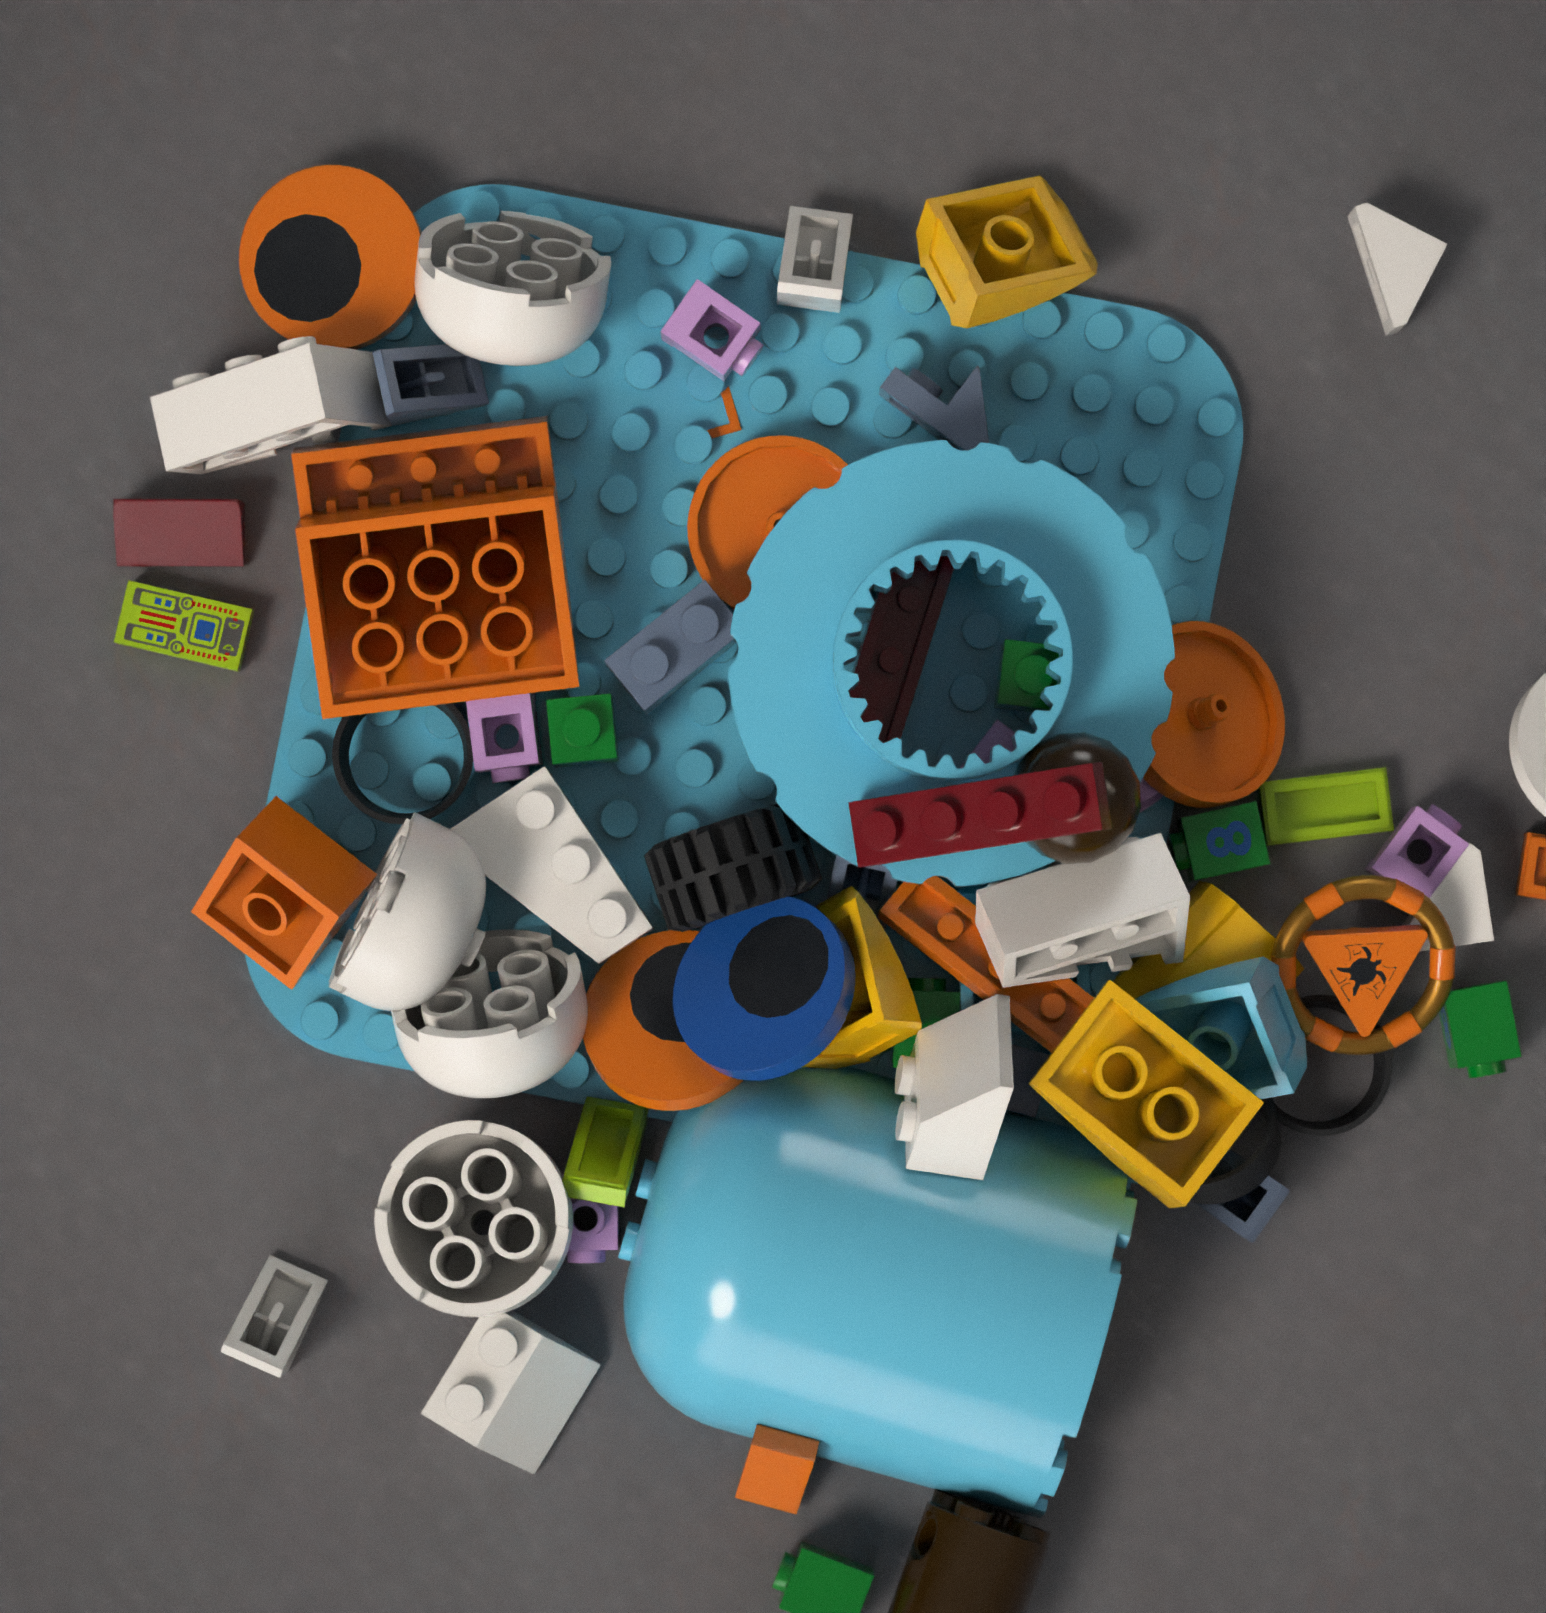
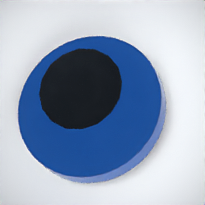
(764, 989)

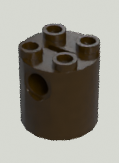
(970, 1560)

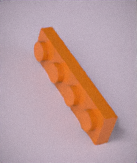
(945, 930)

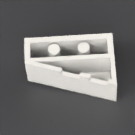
(266, 405)
(554, 867)
(1085, 914)

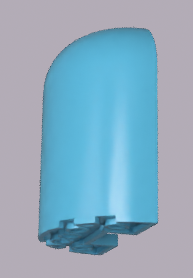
(874, 1303)

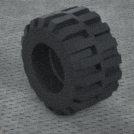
(731, 867)

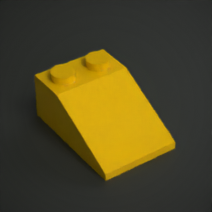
(1145, 1096)

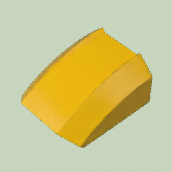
(1001, 250)
(1215, 936)
(883, 1001)

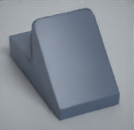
(959, 422)

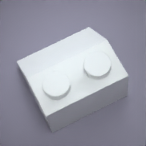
(956, 1090)
(511, 1389)

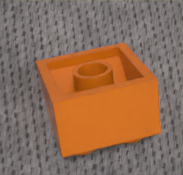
(283, 892)

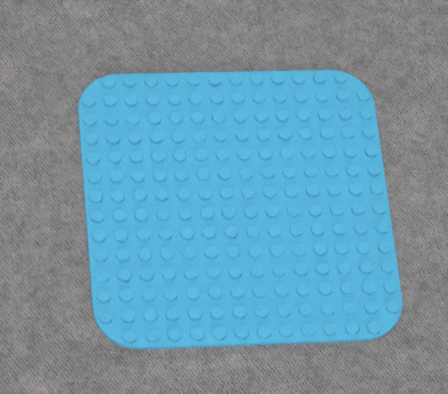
(1075, 381)

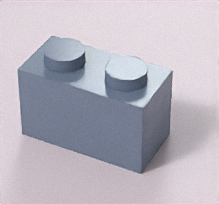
(673, 647)

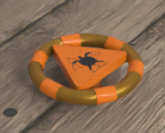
(1367, 963)

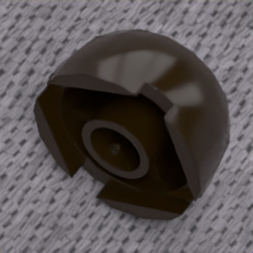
(1121, 789)

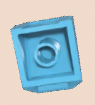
(1239, 1022)

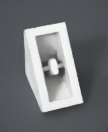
(814, 259)
(1395, 260)
(1463, 901)
(275, 1317)

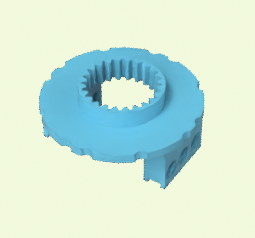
(880, 520)

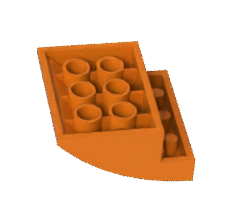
(434, 567)

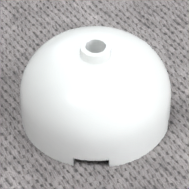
(506, 308)
(414, 920)
(500, 1039)
(431, 1209)

